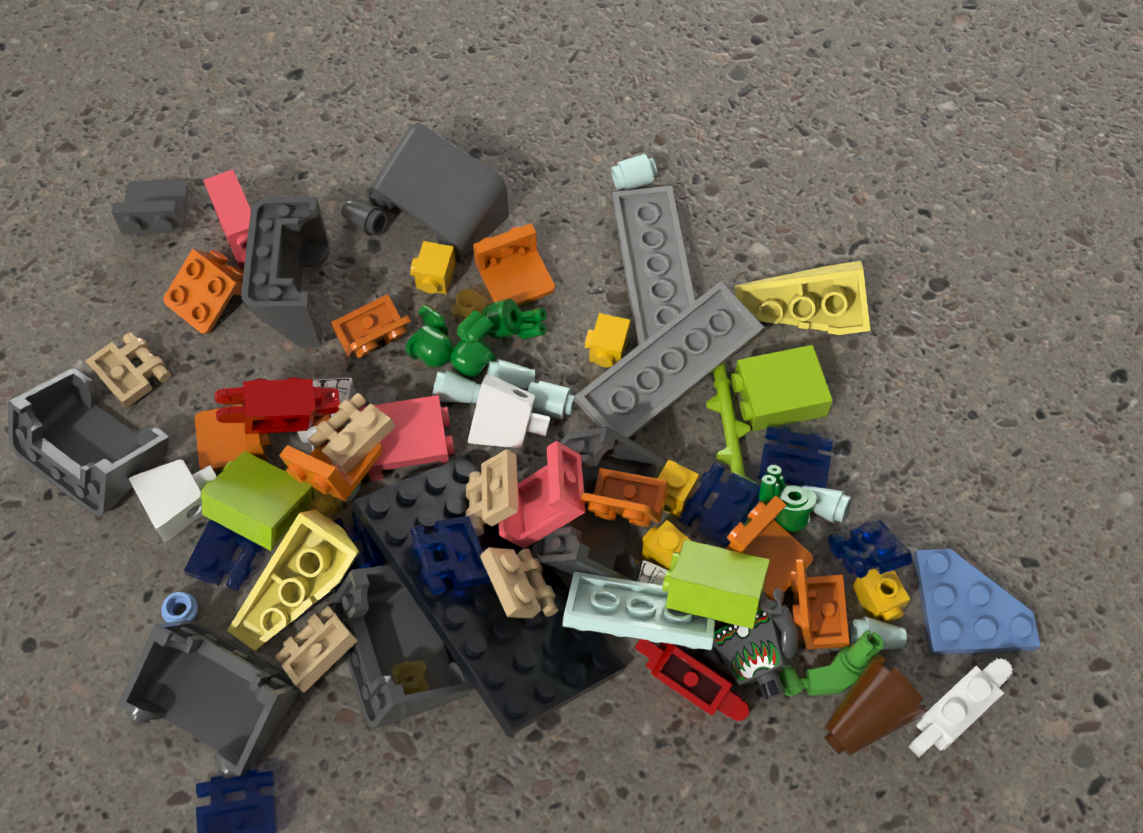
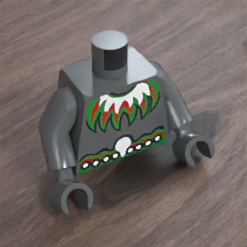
(757, 653)

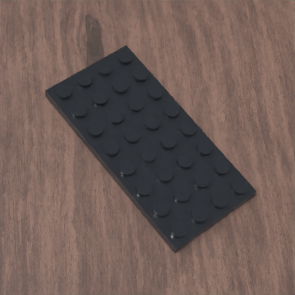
(514, 663)

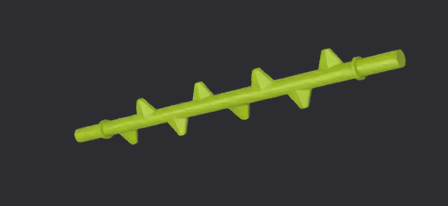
(732, 428)

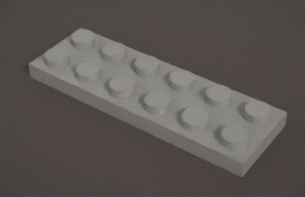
(652, 257)
(669, 362)

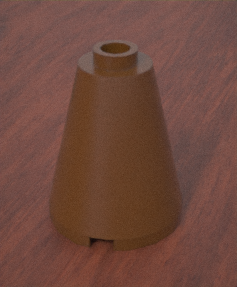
(873, 708)

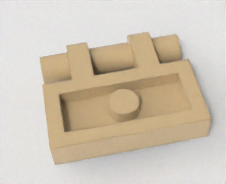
(121, 376)
(357, 438)
(493, 491)
(510, 579)
(315, 648)

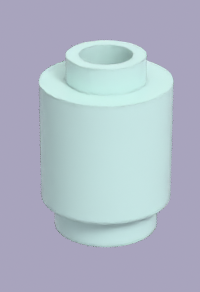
(634, 172)
(551, 399)

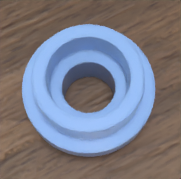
(175, 601)

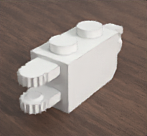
(961, 706)

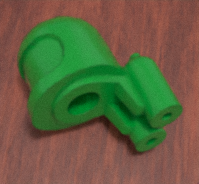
(510, 320)
(431, 341)
(471, 352)
(798, 500)

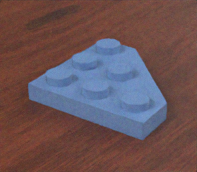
(969, 610)

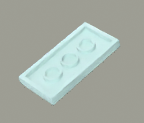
(632, 611)

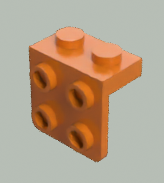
(513, 266)
(203, 288)
(368, 325)
(225, 442)
(324, 474)
(627, 495)
(769, 540)
(819, 609)

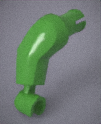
(839, 674)

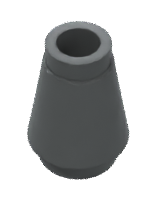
(365, 217)

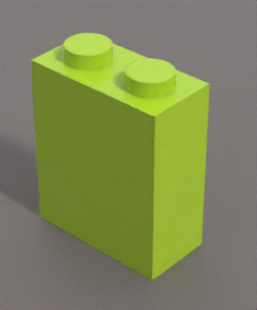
(781, 388)
(255, 500)
(716, 583)

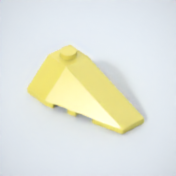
(816, 298)
(300, 573)

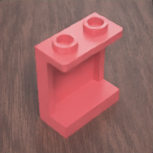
(417, 435)
(547, 498)

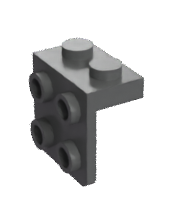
(152, 207)

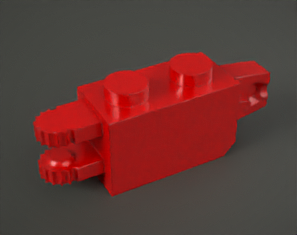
(276, 405)
(693, 679)

